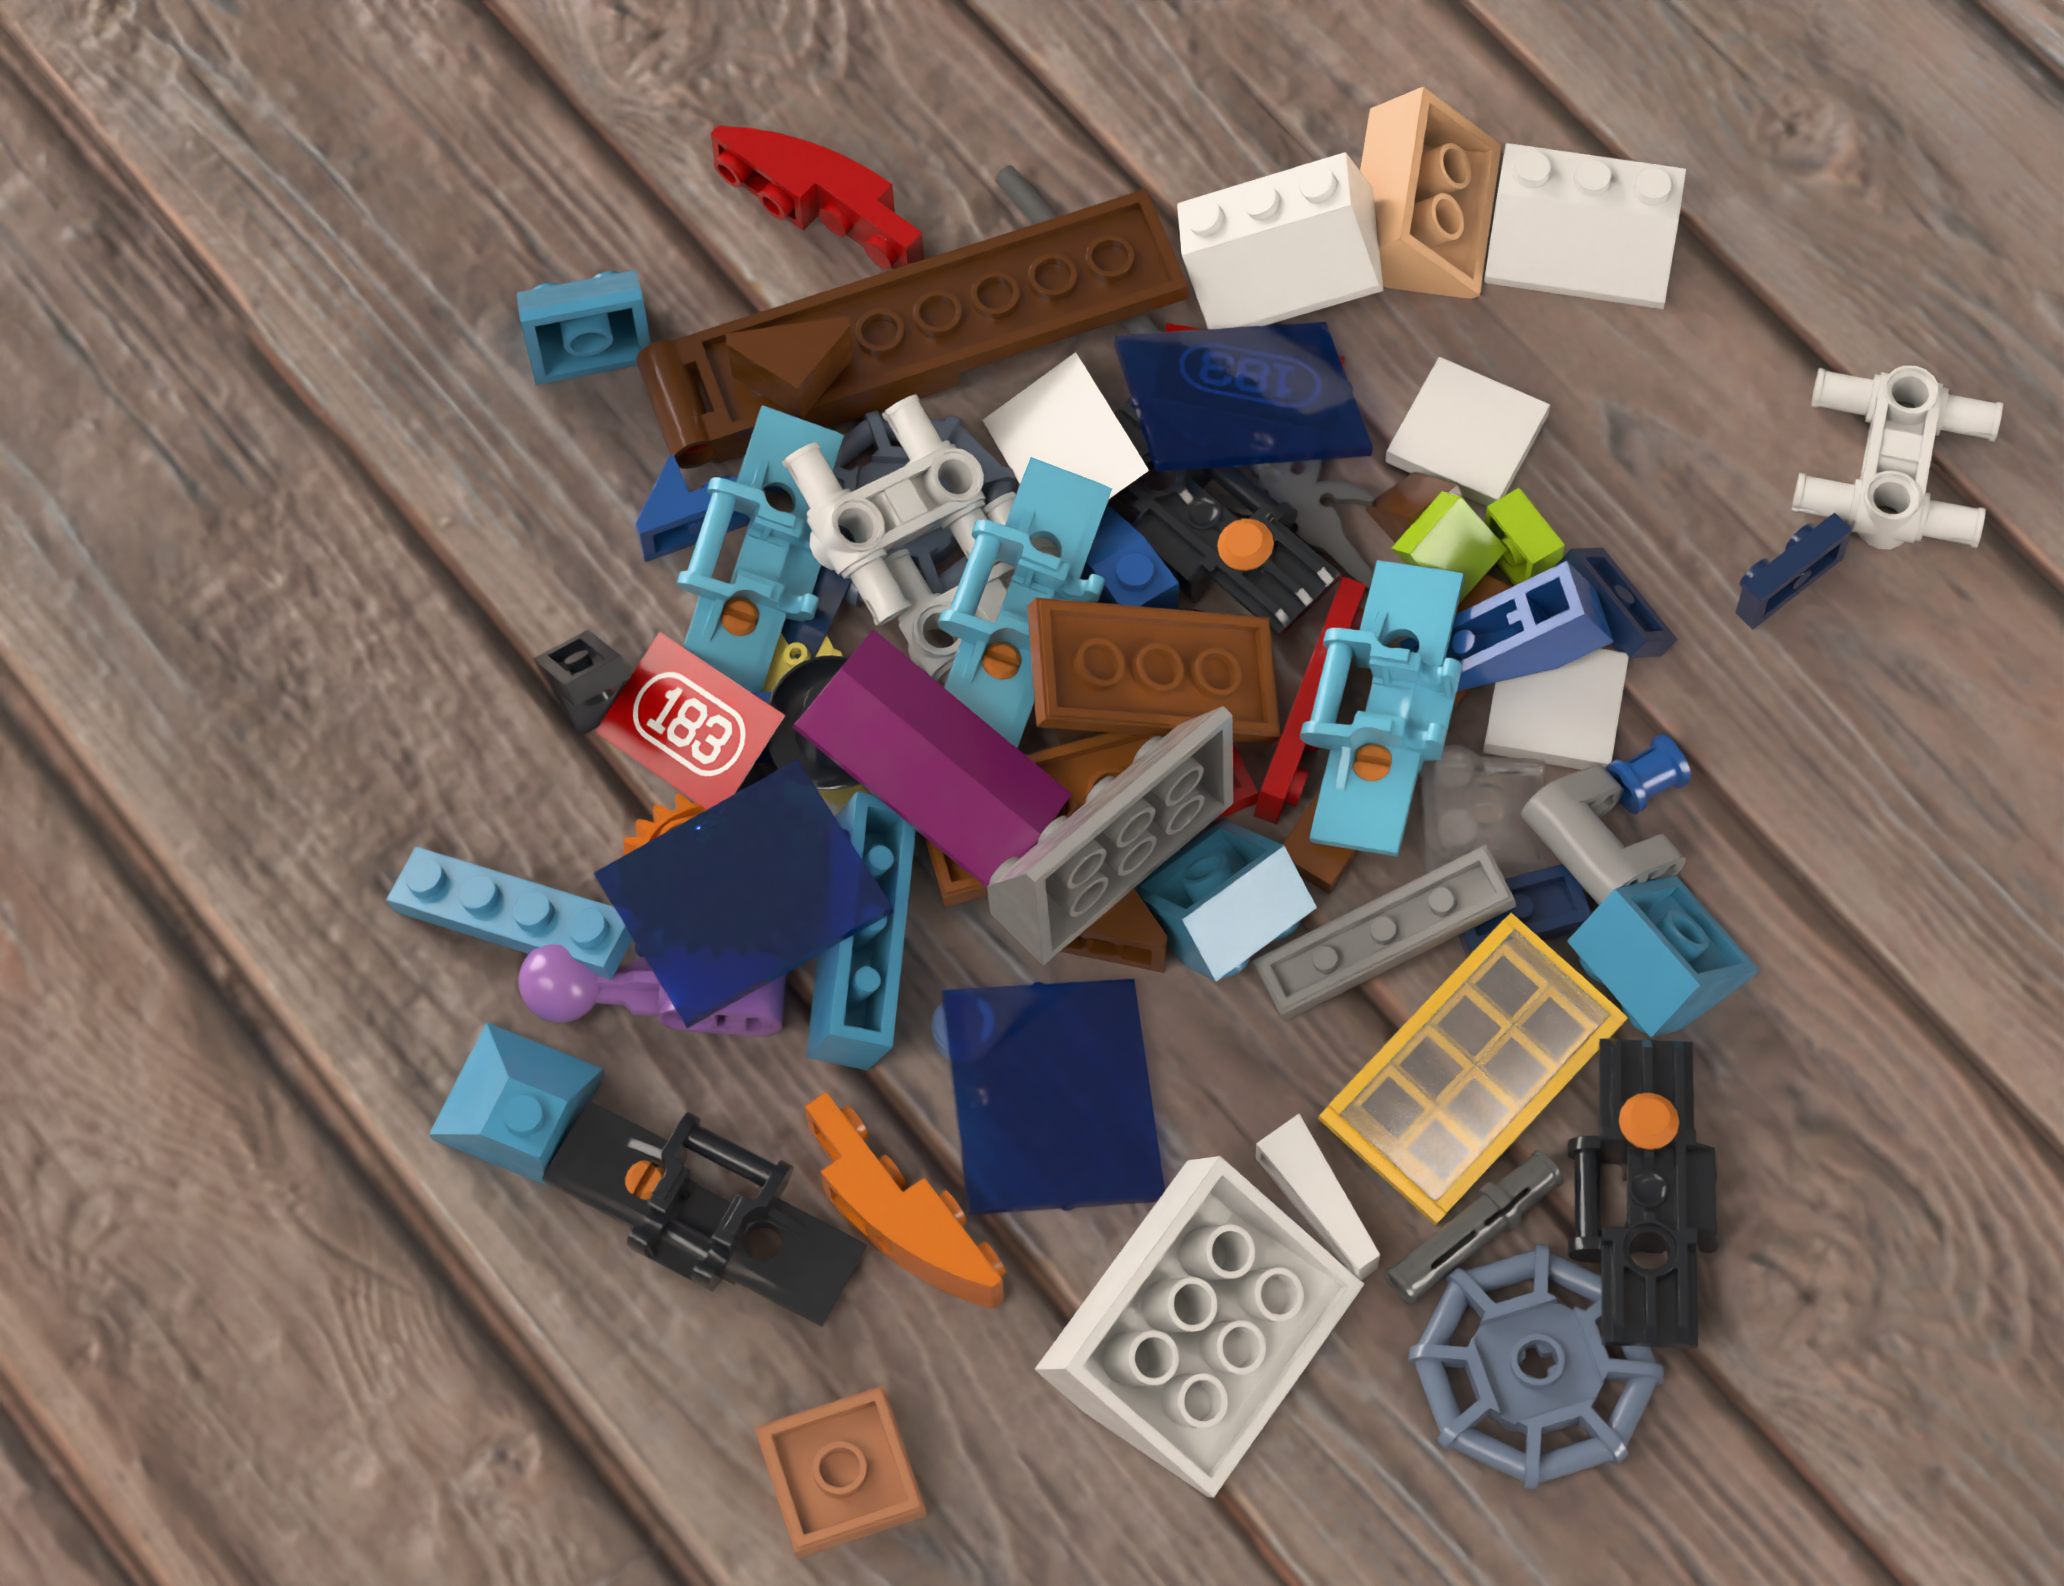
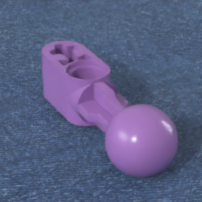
(565, 990)

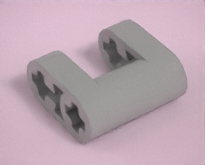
(1570, 825)

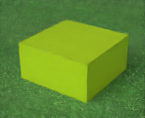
(1526, 535)
(1452, 540)

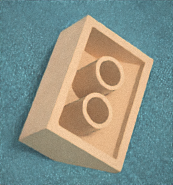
(1430, 193)

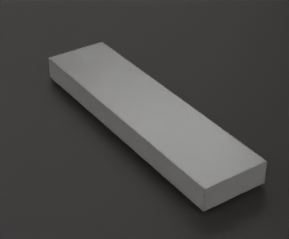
(1385, 933)

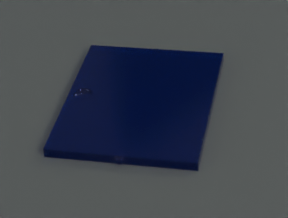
(1242, 396)
(743, 893)
(1052, 1096)

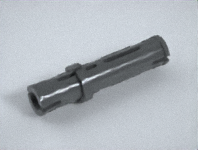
(1494, 1210)

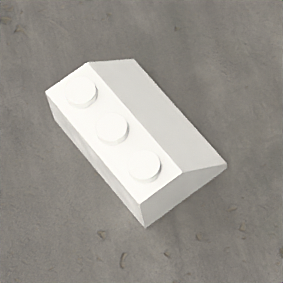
(1584, 225)
(1282, 244)

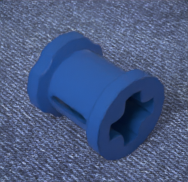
(1650, 773)

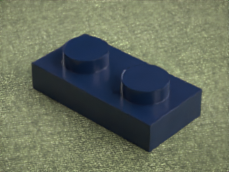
(1807, 557)
(1630, 618)
(1546, 902)

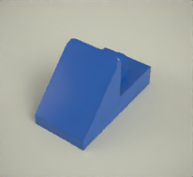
(675, 515)

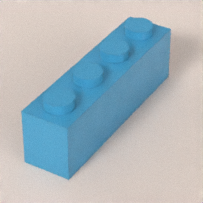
(861, 975)

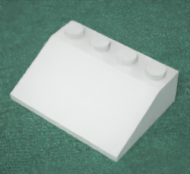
(1201, 1324)

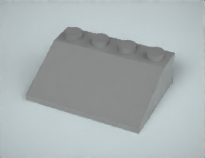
(1116, 836)

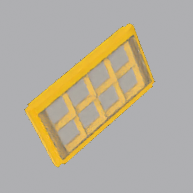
(1472, 1068)

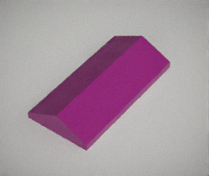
(931, 759)

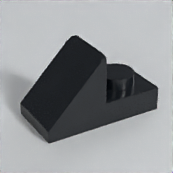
(584, 678)

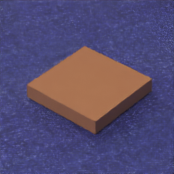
(840, 1472)

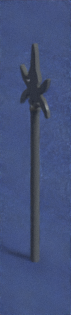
(1316, 524)

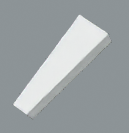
(1311, 1186)

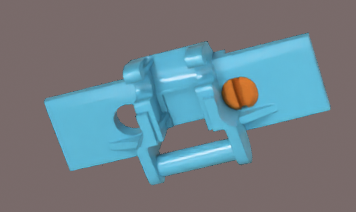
(775, 572)
(994, 658)
(1407, 712)

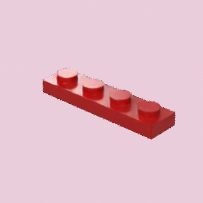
(1284, 778)

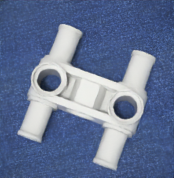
(1897, 457)
(890, 508)
(928, 606)

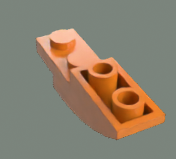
(909, 1227)

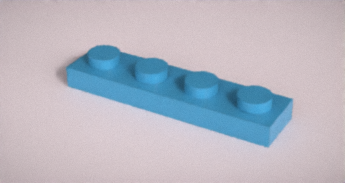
(509, 910)

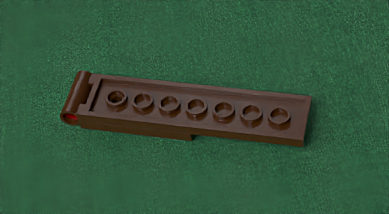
(927, 323)

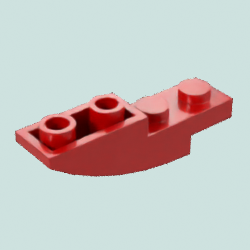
(810, 181)

